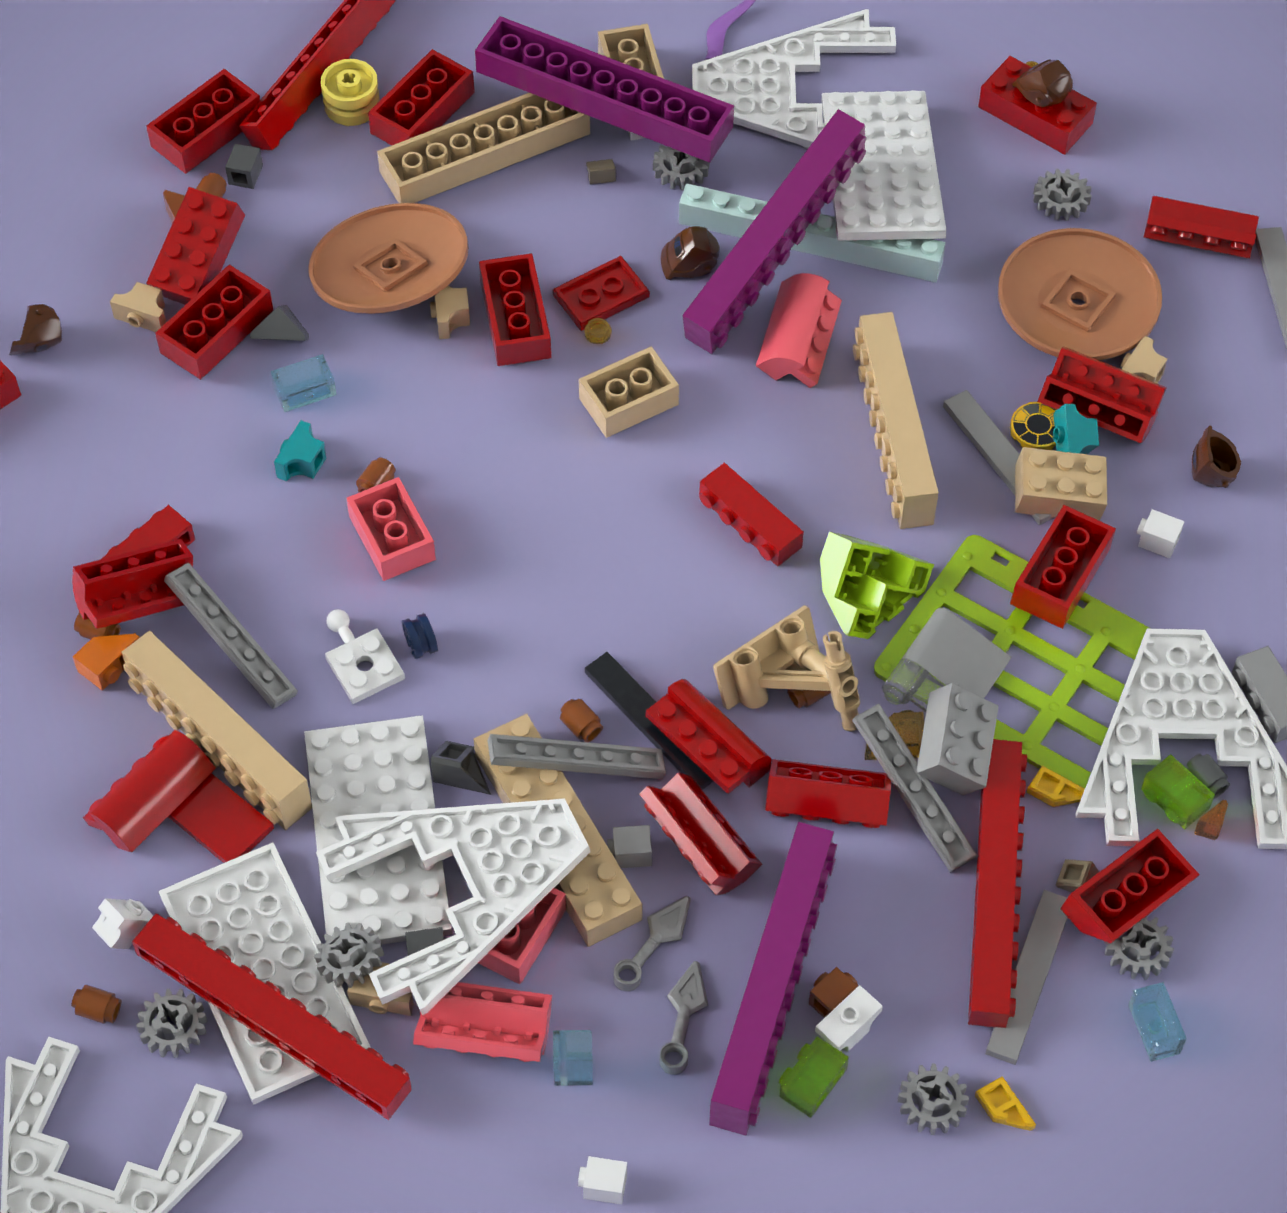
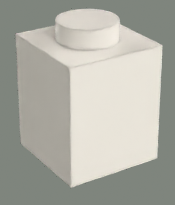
(1160, 533)
(603, 1180)

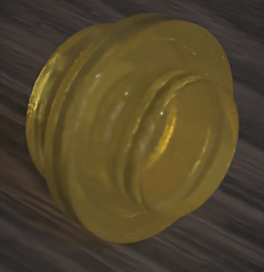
(598, 331)

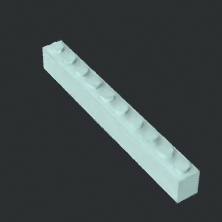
(735, 213)

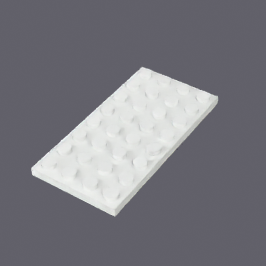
(897, 182)
(366, 772)
(261, 923)

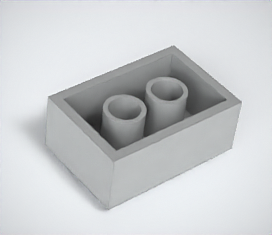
(957, 739)

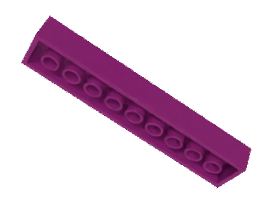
(604, 89)
(775, 232)
(773, 980)

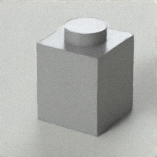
(631, 846)

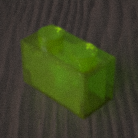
(1177, 792)
(813, 1076)

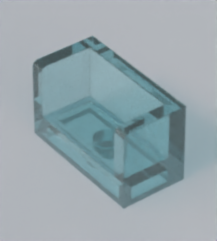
(303, 383)
(1157, 1021)
(572, 1057)

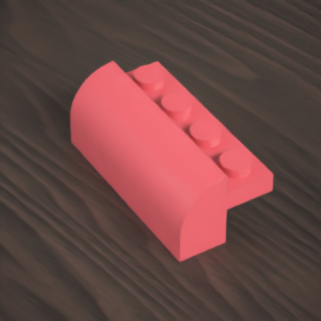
(799, 329)
(488, 1022)

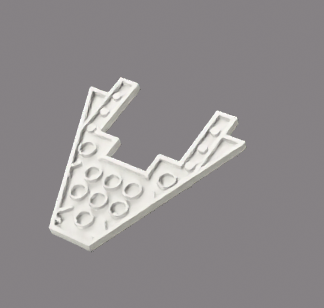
(762, 76)
(1183, 692)
(508, 860)
(34, 1159)

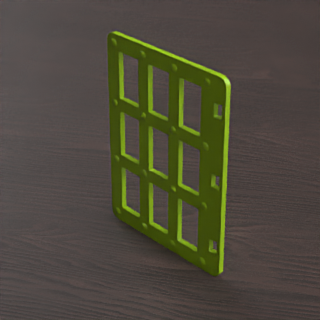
(1097, 619)

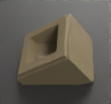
(601, 171)
(1075, 873)

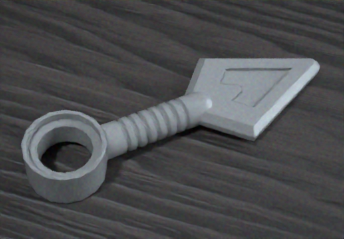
(664, 926)
(687, 998)

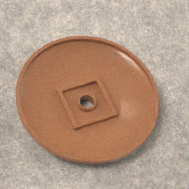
(414, 239)
(1083, 264)

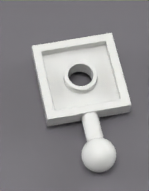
(367, 647)

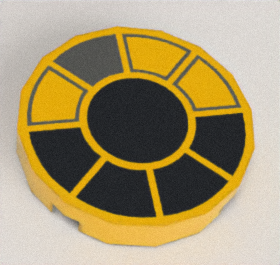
(1033, 426)

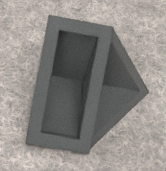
(281, 326)
(458, 767)

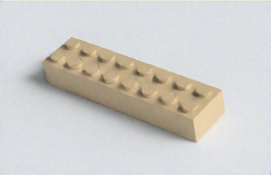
(478, 146)
(896, 421)
(217, 731)
(596, 889)

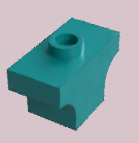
(1073, 431)
(300, 454)

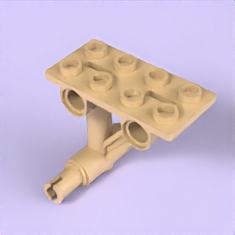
(789, 659)

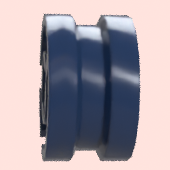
(419, 635)

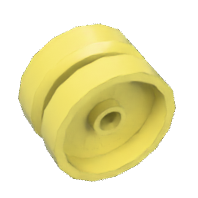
(349, 91)

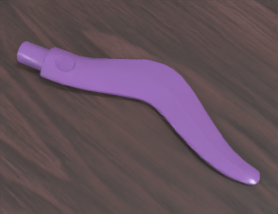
(717, 30)

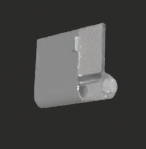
(945, 654)

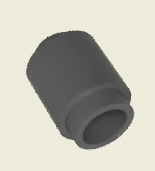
(1209, 773)

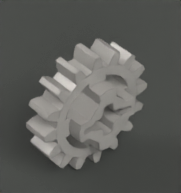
(678, 167)
(1062, 194)
(1136, 948)
(349, 955)
(161, 1033)
(922, 1092)

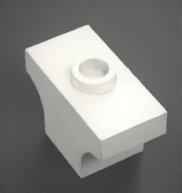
(121, 921)
(849, 1020)

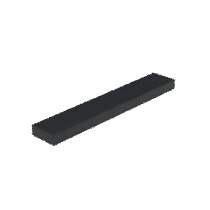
(634, 702)

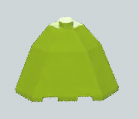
(868, 582)

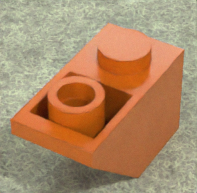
(102, 658)

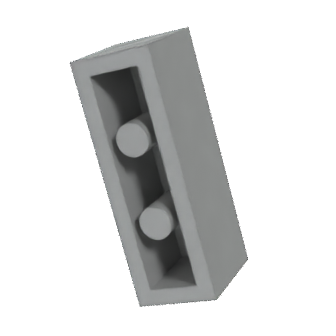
(1265, 689)

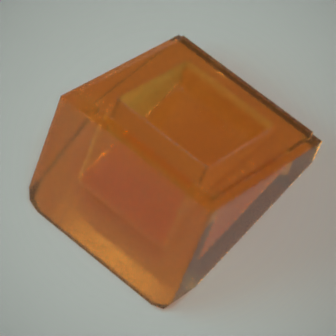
(1211, 822)

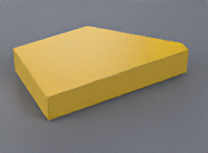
(1054, 788)
(1003, 1105)

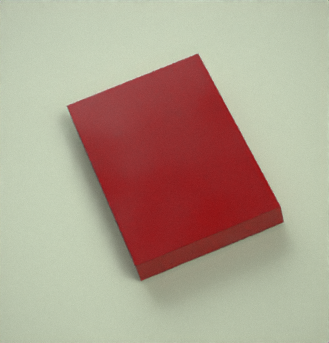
(601, 292)
(221, 820)

